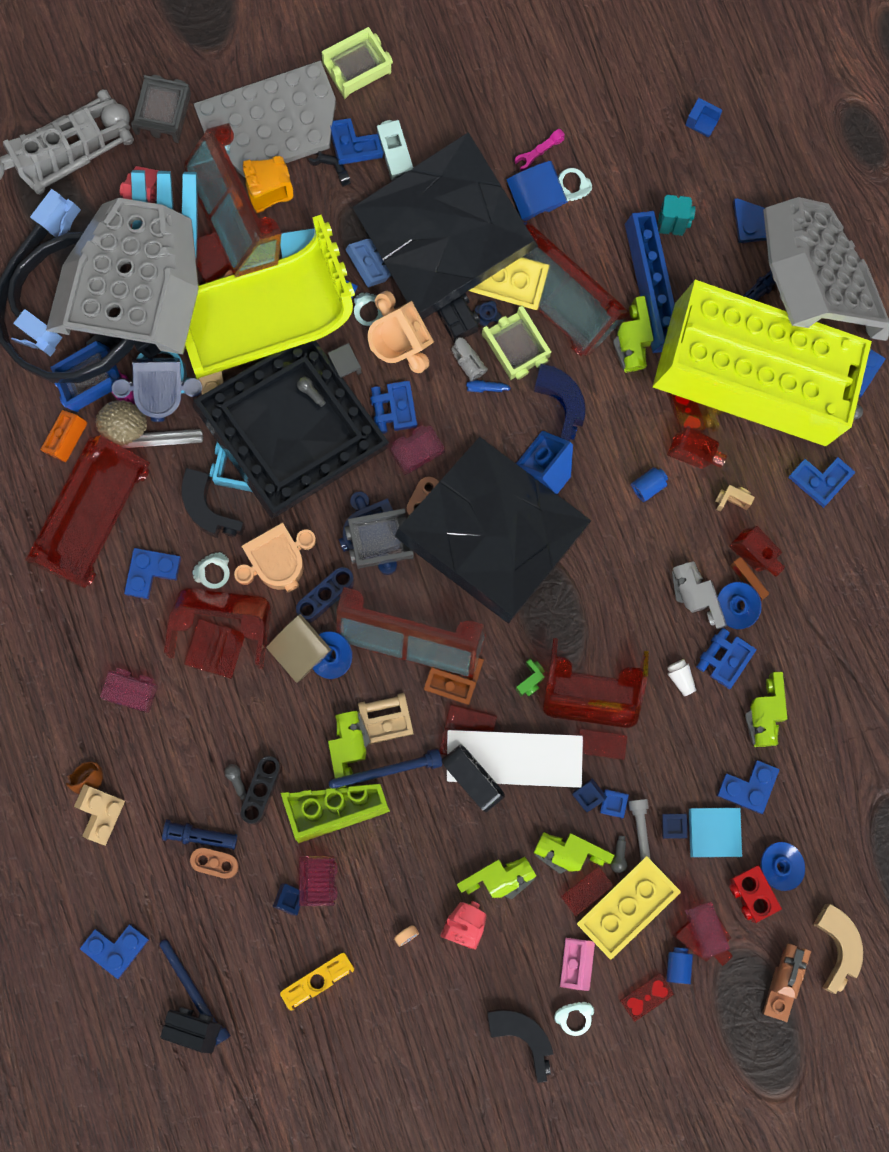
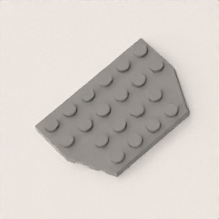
(275, 116)

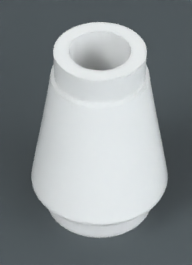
(682, 677)

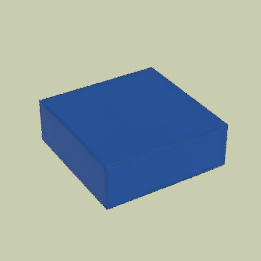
(614, 804)

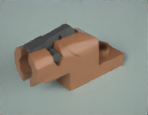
(786, 982)

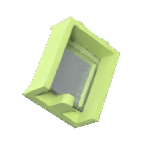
(356, 61)
(517, 344)

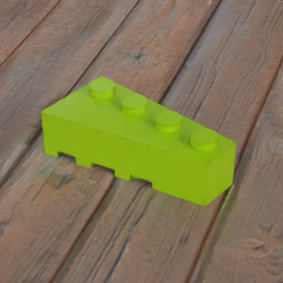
(332, 809)

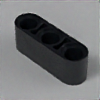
(261, 777)
(473, 778)

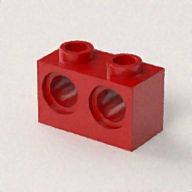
(760, 890)

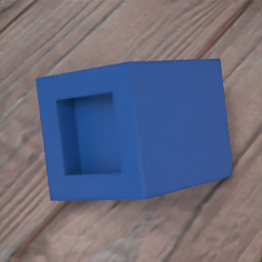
(703, 117)

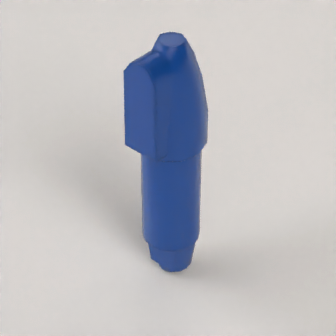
(480, 386)

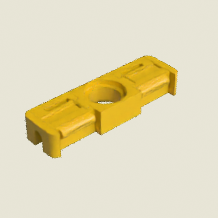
(331, 971)

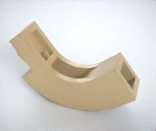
(848, 945)

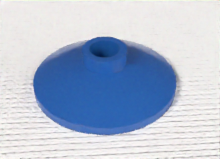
(730, 601)
(334, 667)
(791, 865)

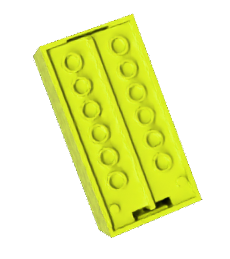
(760, 366)

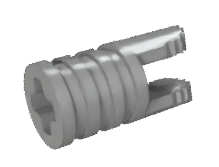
(468, 359)

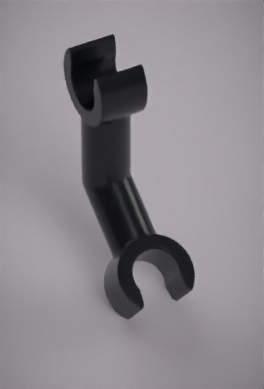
(332, 160)

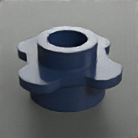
(487, 307)

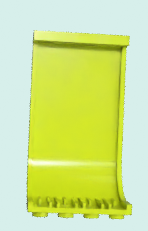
(271, 307)

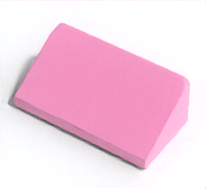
(577, 964)

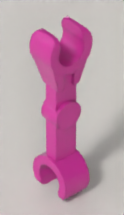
(555, 139)

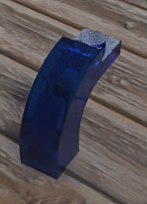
(563, 388)

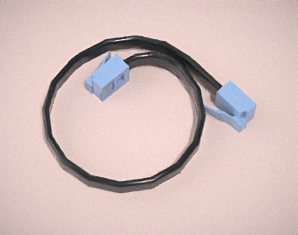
(54, 217)

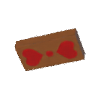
(747, 576)

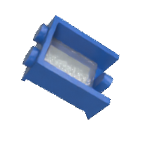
(78, 395)

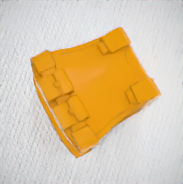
(267, 182)

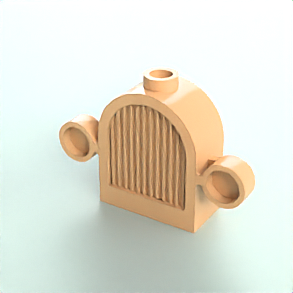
(399, 333)
(275, 558)

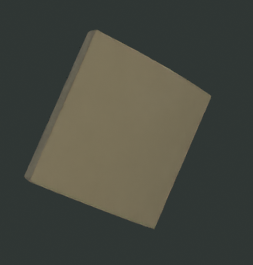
(298, 648)

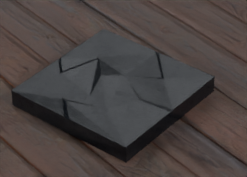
(444, 226)
(280, 436)
(493, 529)

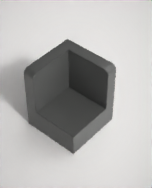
(344, 361)

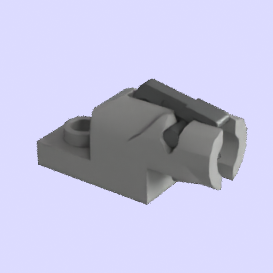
(696, 594)

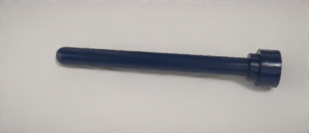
(430, 759)
(190, 987)

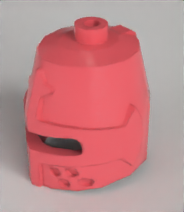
(465, 925)

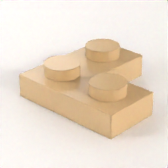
(104, 813)

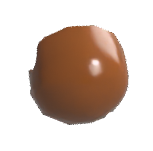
(87, 773)

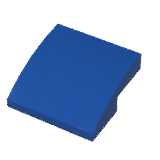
(537, 190)

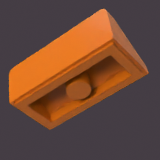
(64, 435)

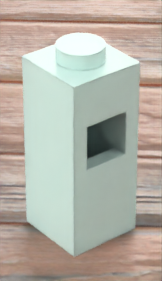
(394, 148)

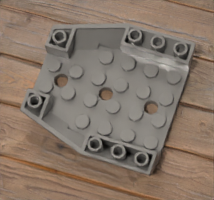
(820, 269)
(153, 296)

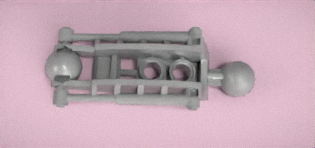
(48, 157)

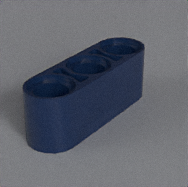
(330, 584)

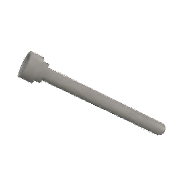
(638, 809)

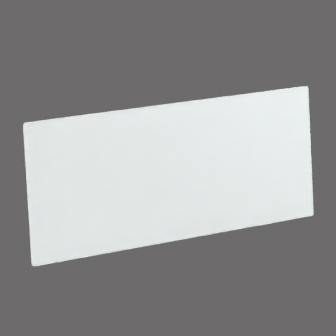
(523, 757)

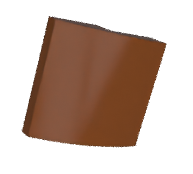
(452, 685)

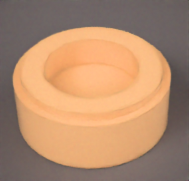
(406, 935)

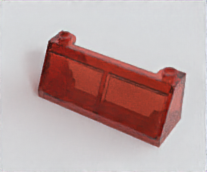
(87, 511)

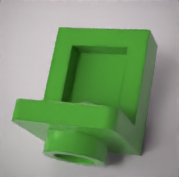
(530, 685)

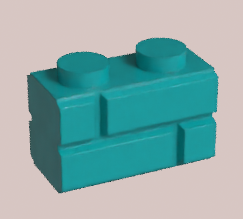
(675, 215)

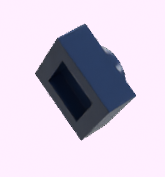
(589, 795)
(674, 826)
(287, 899)

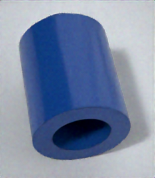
(649, 484)
(679, 966)

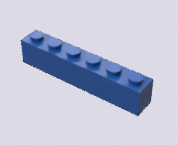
(651, 273)

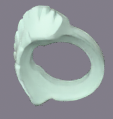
(584, 188)
(360, 301)
(216, 558)
(562, 1014)

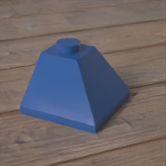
(549, 460)

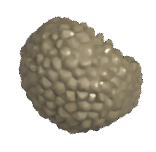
(121, 422)

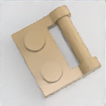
(387, 726)

